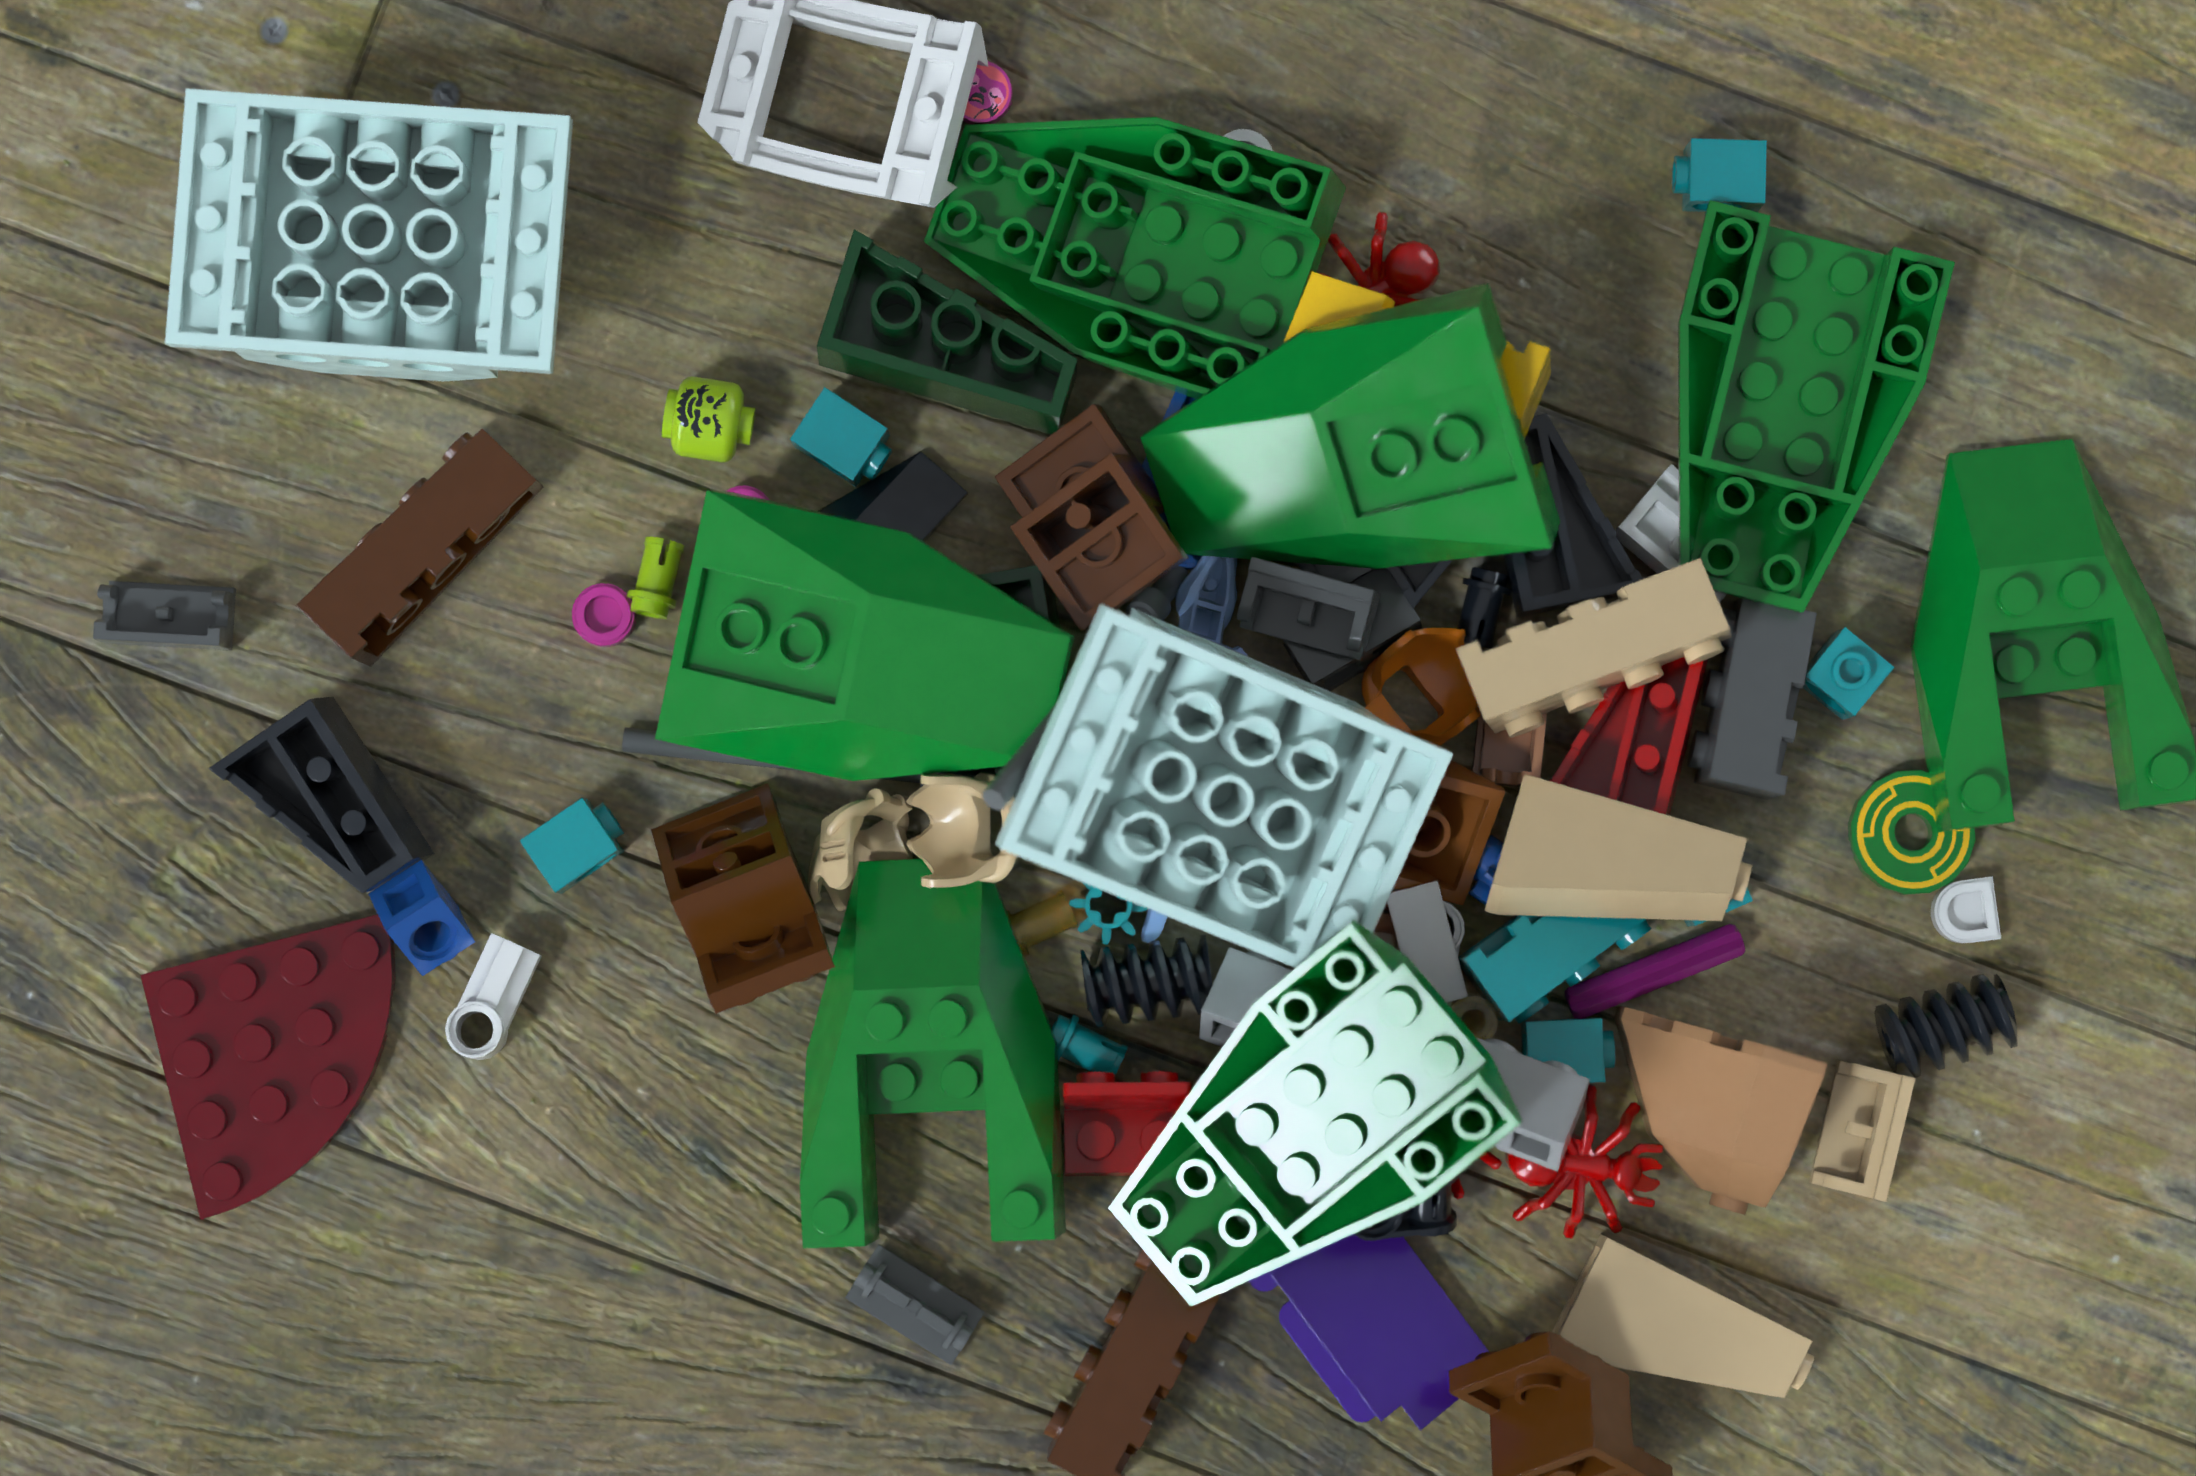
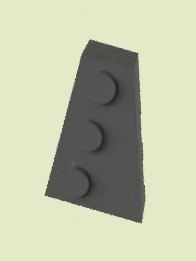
(1753, 700)

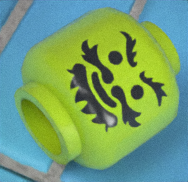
(707, 419)

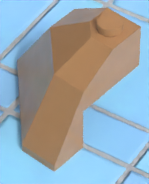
(1719, 1104)

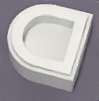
(1966, 911)

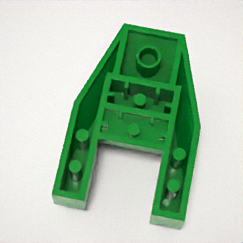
(2031, 600)
(929, 1018)

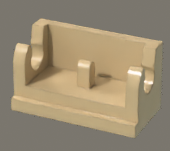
(1862, 1130)

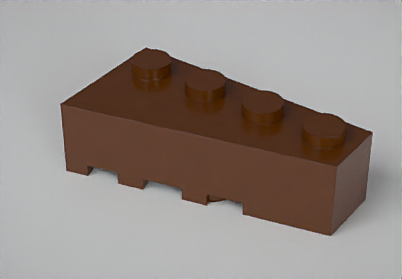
(420, 547)
(1126, 1376)

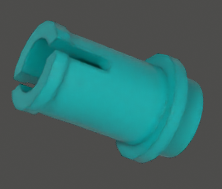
(1087, 1047)

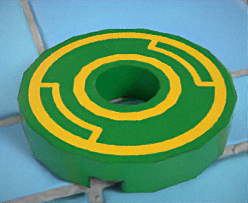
(1877, 850)

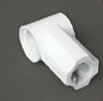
(495, 991)

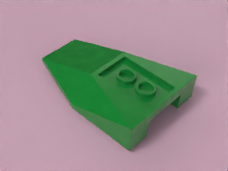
(1139, 240)
(1360, 447)
(850, 649)

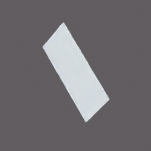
(1427, 938)

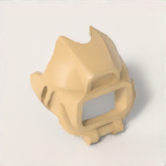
(958, 831)
(844, 845)

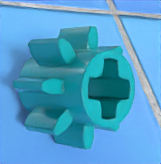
(1094, 917)

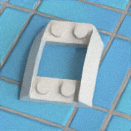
(926, 113)

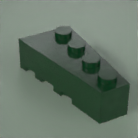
(938, 343)

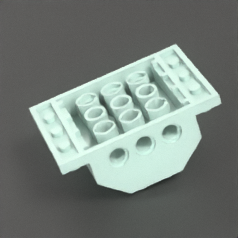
(369, 235)
(1221, 790)

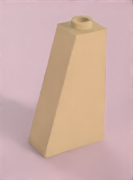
(1612, 860)
(1673, 1327)

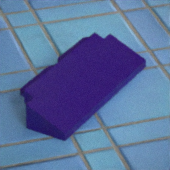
(1374, 1327)

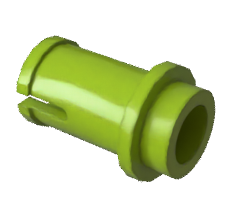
(656, 581)

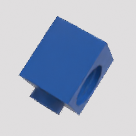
(421, 918)

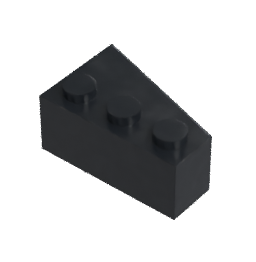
(1585, 553)
(329, 793)

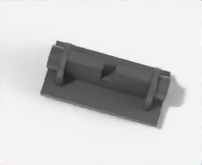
(914, 1304)

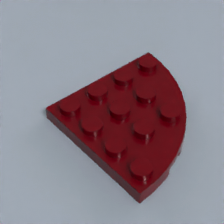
(270, 1052)

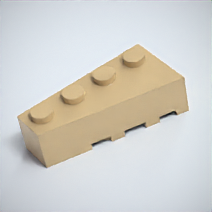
(1596, 648)

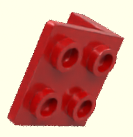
(1116, 1123)

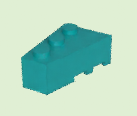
(1537, 953)

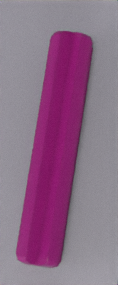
(1654, 971)

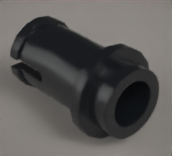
(1482, 605)

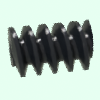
(1147, 980)
(1946, 1023)

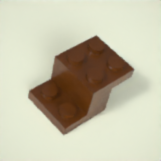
(1090, 516)
(742, 898)
(1554, 1411)

